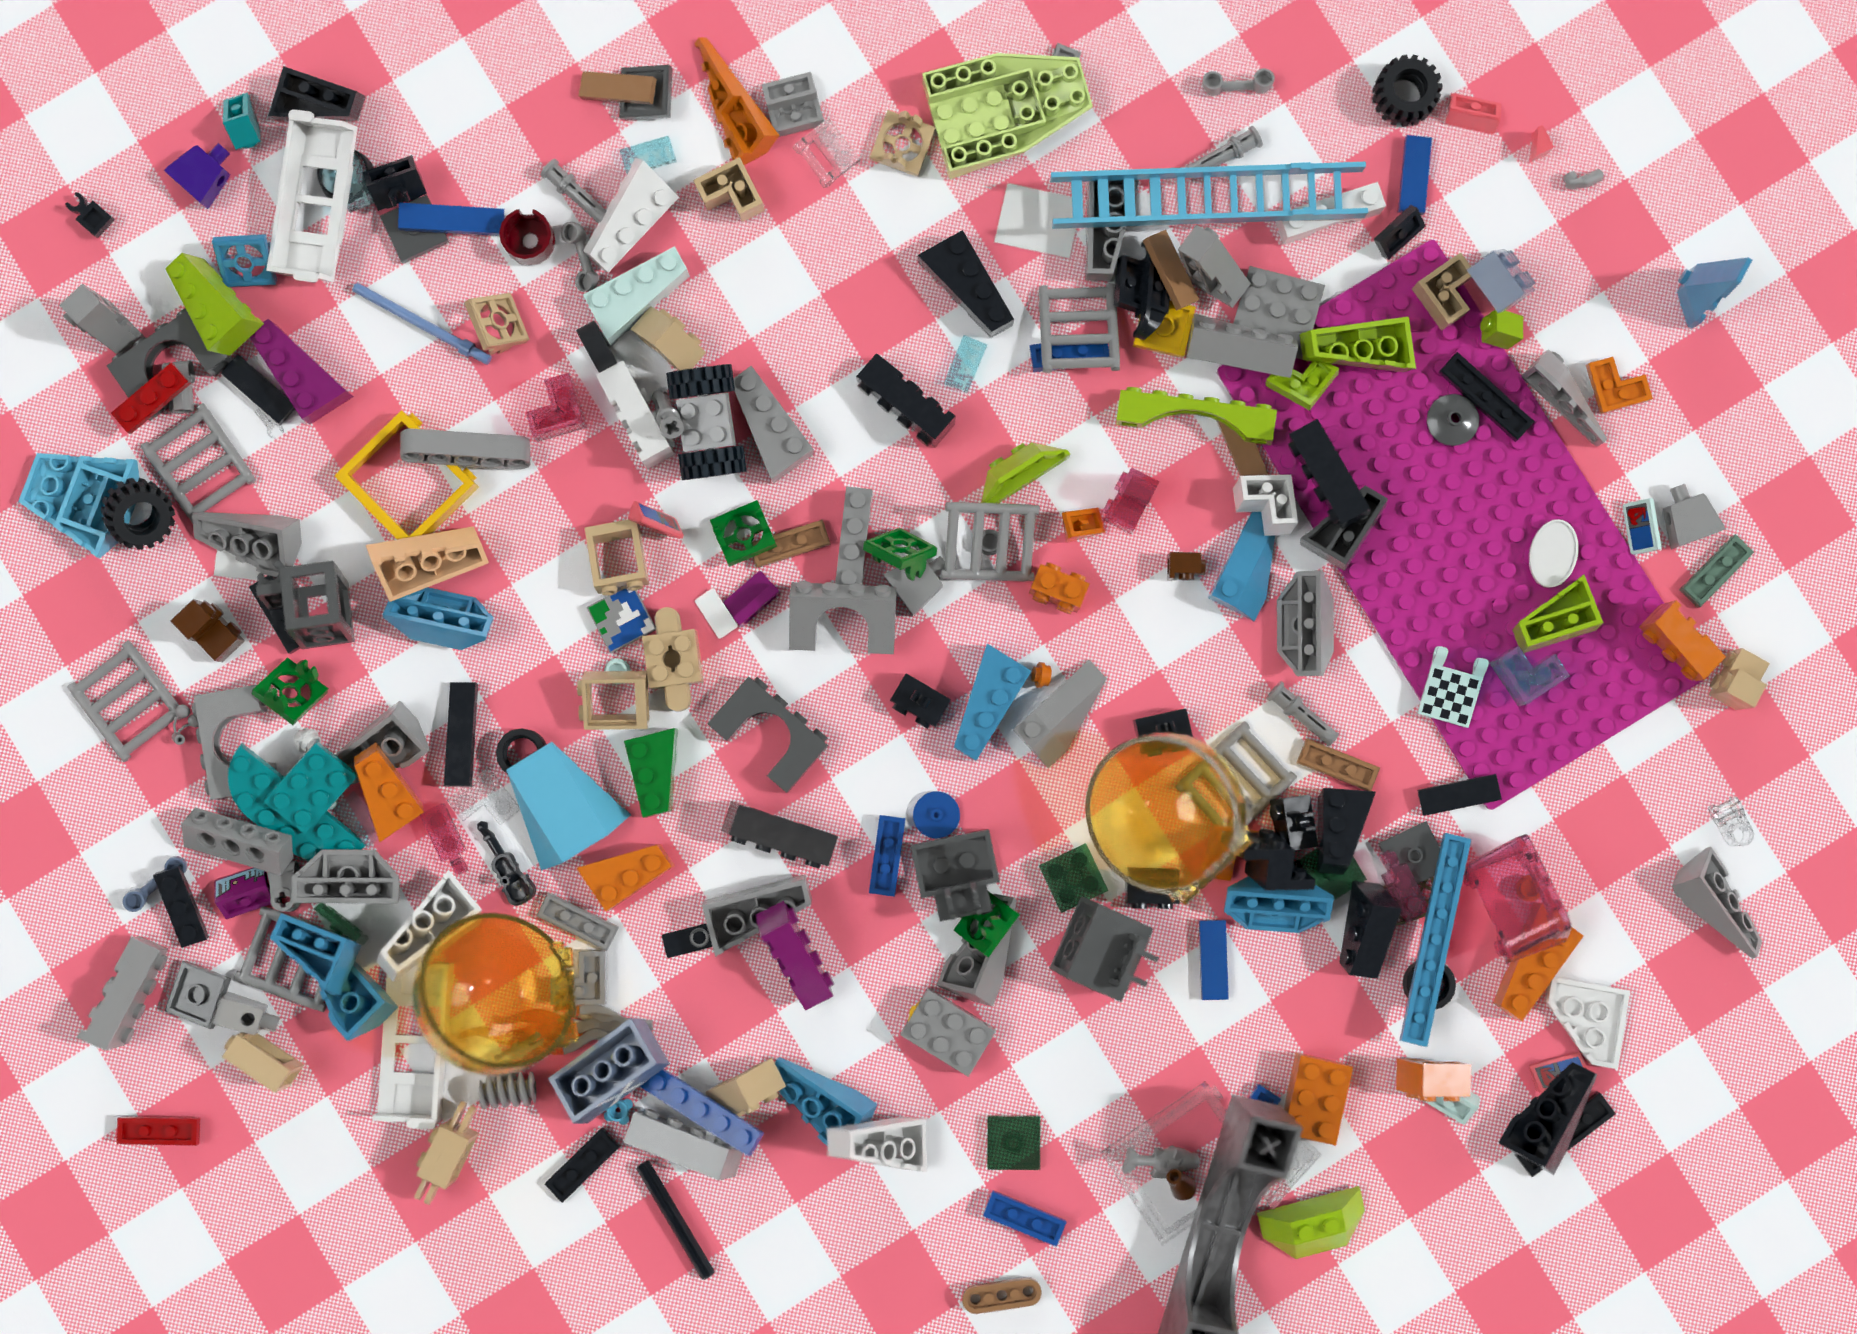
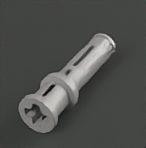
(1234, 148)
(567, 185)
(667, 416)
(1293, 706)

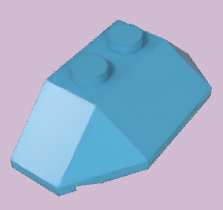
(440, 618)
(1277, 909)

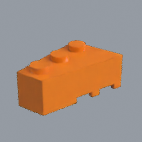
(1681, 641)
(386, 792)
(624, 875)

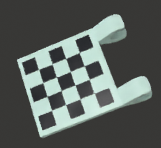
(1449, 692)

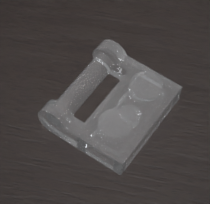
(834, 149)

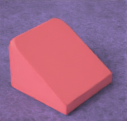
(1540, 144)

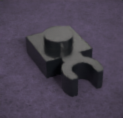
(91, 216)

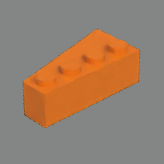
(1530, 977)

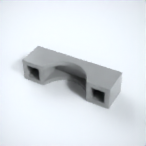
(853, 534)

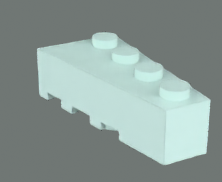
(628, 296)

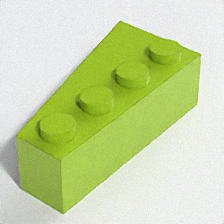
(212, 306)
(1367, 345)

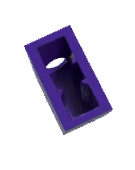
(201, 173)

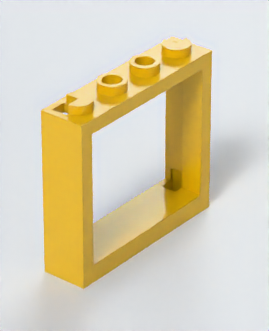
(345, 474)

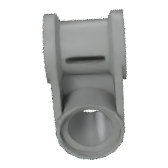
(282, 886)

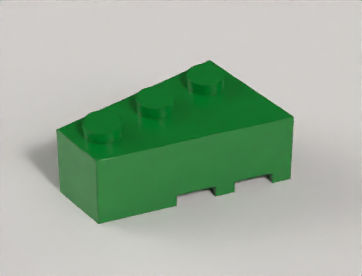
(653, 769)

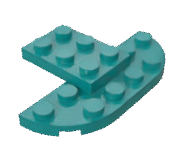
(297, 801)

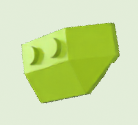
(1020, 470)
(1313, 1223)

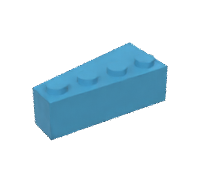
(991, 696)

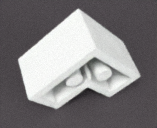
(1272, 497)

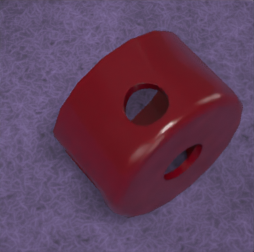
(514, 230)

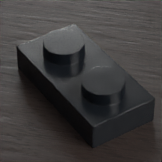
(1399, 232)

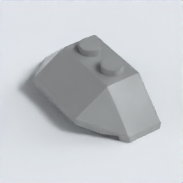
(1306, 623)
(346, 878)

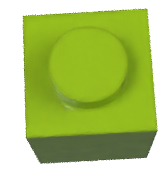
(1502, 329)

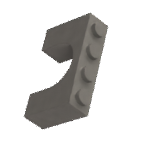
(136, 365)
(752, 700)

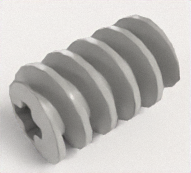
(507, 1091)

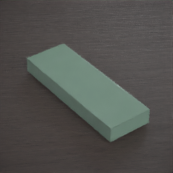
(1716, 570)

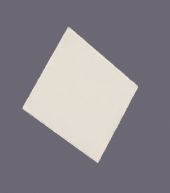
(1028, 221)

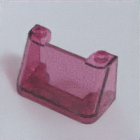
(1519, 899)

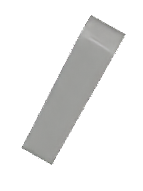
(464, 449)

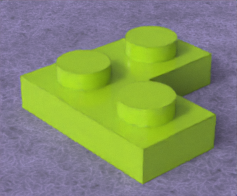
(1306, 387)

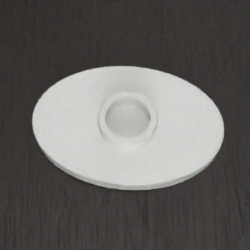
(1553, 553)

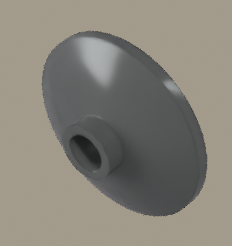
(1441, 425)

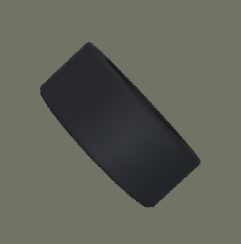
(596, 346)
(508, 738)
(1449, 986)

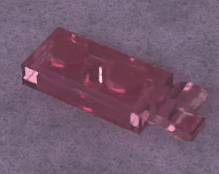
(445, 837)
(1403, 887)

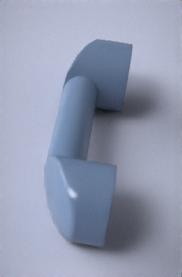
(137, 897)

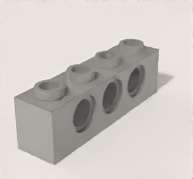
(237, 841)

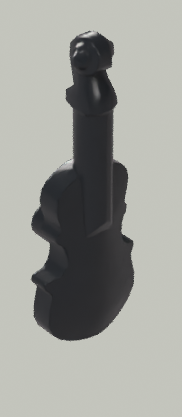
(517, 886)

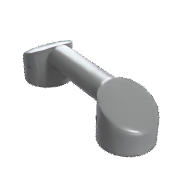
(1214, 84)
(575, 233)

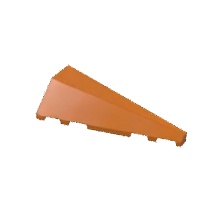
(744, 124)

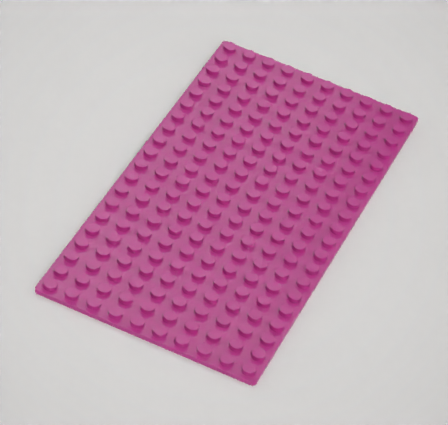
(1458, 536)

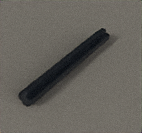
(675, 1220)

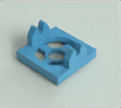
(224, 260)

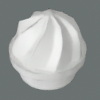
(305, 739)

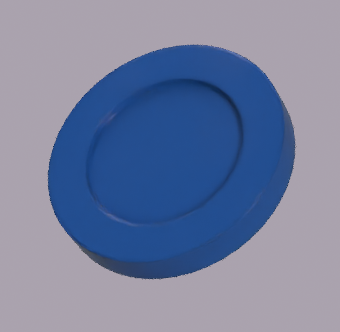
(936, 814)

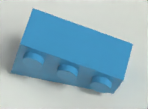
(319, 952)

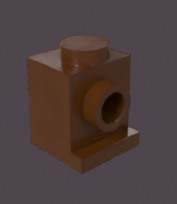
(1185, 565)

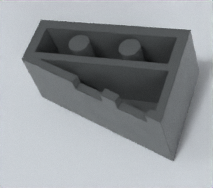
(1339, 544)

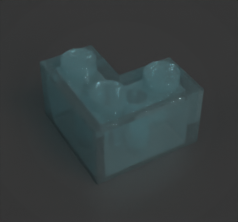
(1525, 680)

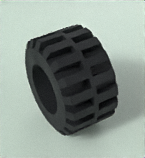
(1415, 72)
(146, 532)

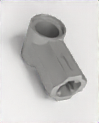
(183, 402)

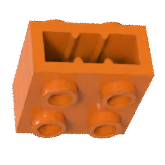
(1059, 588)

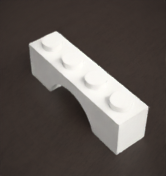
(1363, 197)

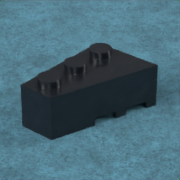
(315, 95)
(1340, 827)

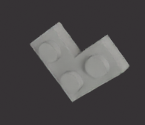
(592, 979)

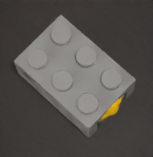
(947, 1031)

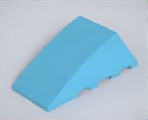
(71, 493)
(561, 805)

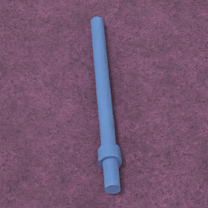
(464, 346)

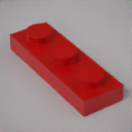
(150, 398)
(158, 1130)

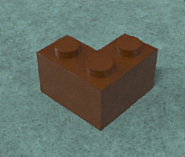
(207, 627)

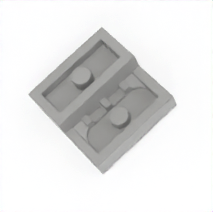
(793, 104)

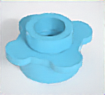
(622, 1116)

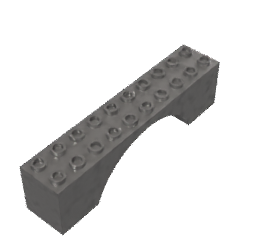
(1247, 1161)

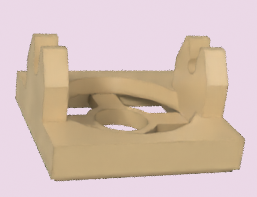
(897, 161)
(488, 342)

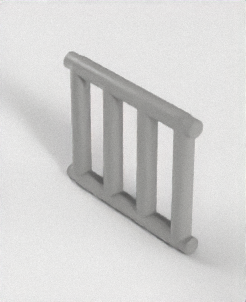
(1049, 340)
(230, 455)
(979, 510)
(108, 730)
(1242, 731)
(268, 985)

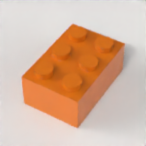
(1318, 1096)

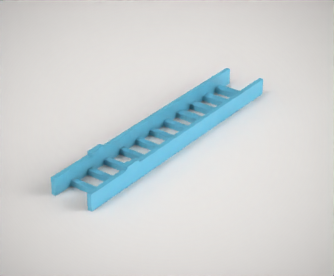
(1156, 217)

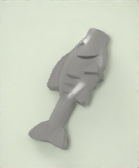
(1162, 1161)

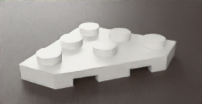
(1591, 1017)

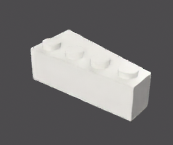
(635, 414)
(441, 908)

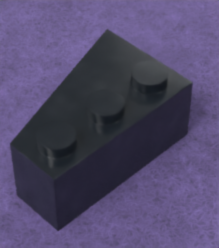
(1368, 929)

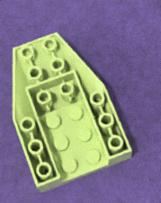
(1002, 106)

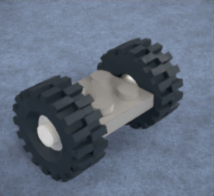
(706, 421)

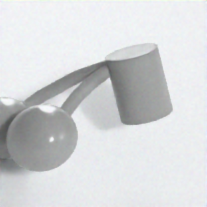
(183, 711)

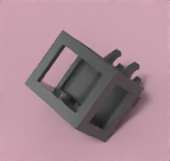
(317, 629)
(957, 873)
(1102, 949)

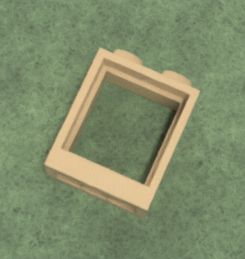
(612, 532)
(614, 721)
(262, 1061)

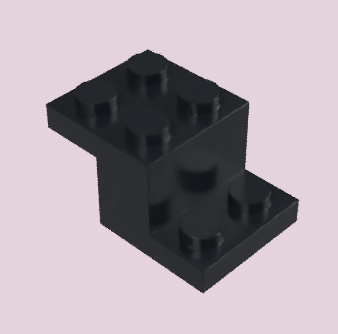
(1272, 863)

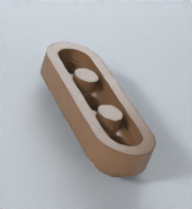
(1014, 1299)

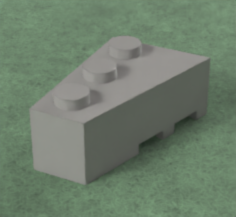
(1212, 266)

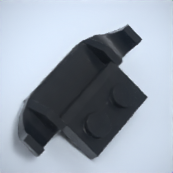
(1142, 292)

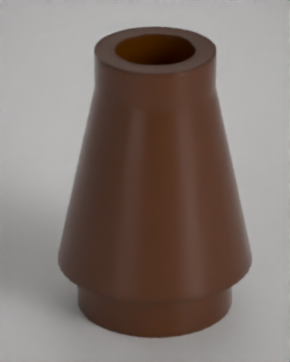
(1181, 1185)

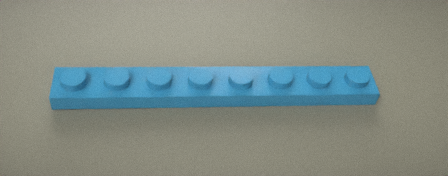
(1435, 940)

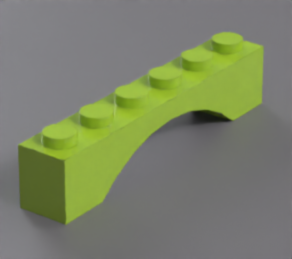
(1249, 422)

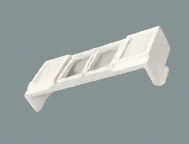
(315, 145)
(407, 1095)

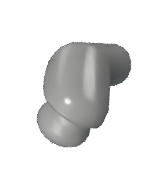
(1587, 180)

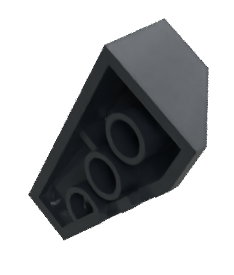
(1548, 1124)

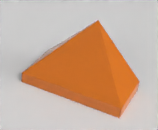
(1082, 524)

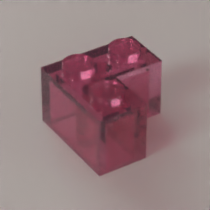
(563, 414)
(1132, 498)

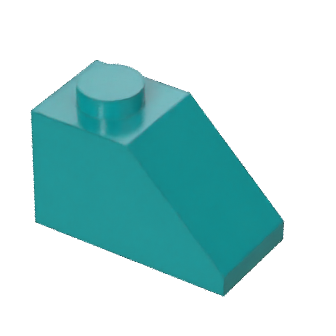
(241, 121)

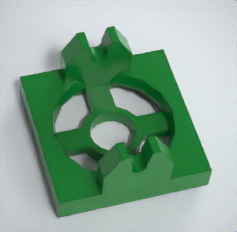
(884, 548)
(736, 556)
(280, 703)
(992, 934)

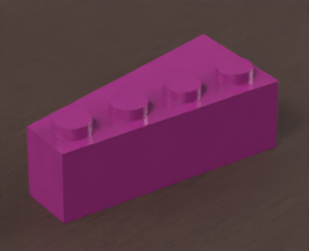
(299, 375)
(795, 958)

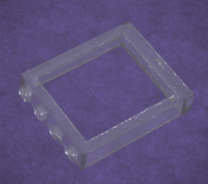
(1114, 1153)

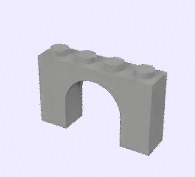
(811, 600)
(213, 714)

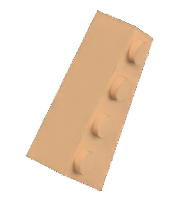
(425, 560)

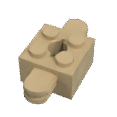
(673, 659)
(446, 1154)

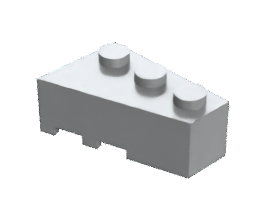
(100, 319)

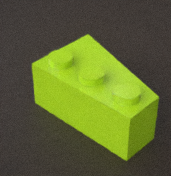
(1559, 619)

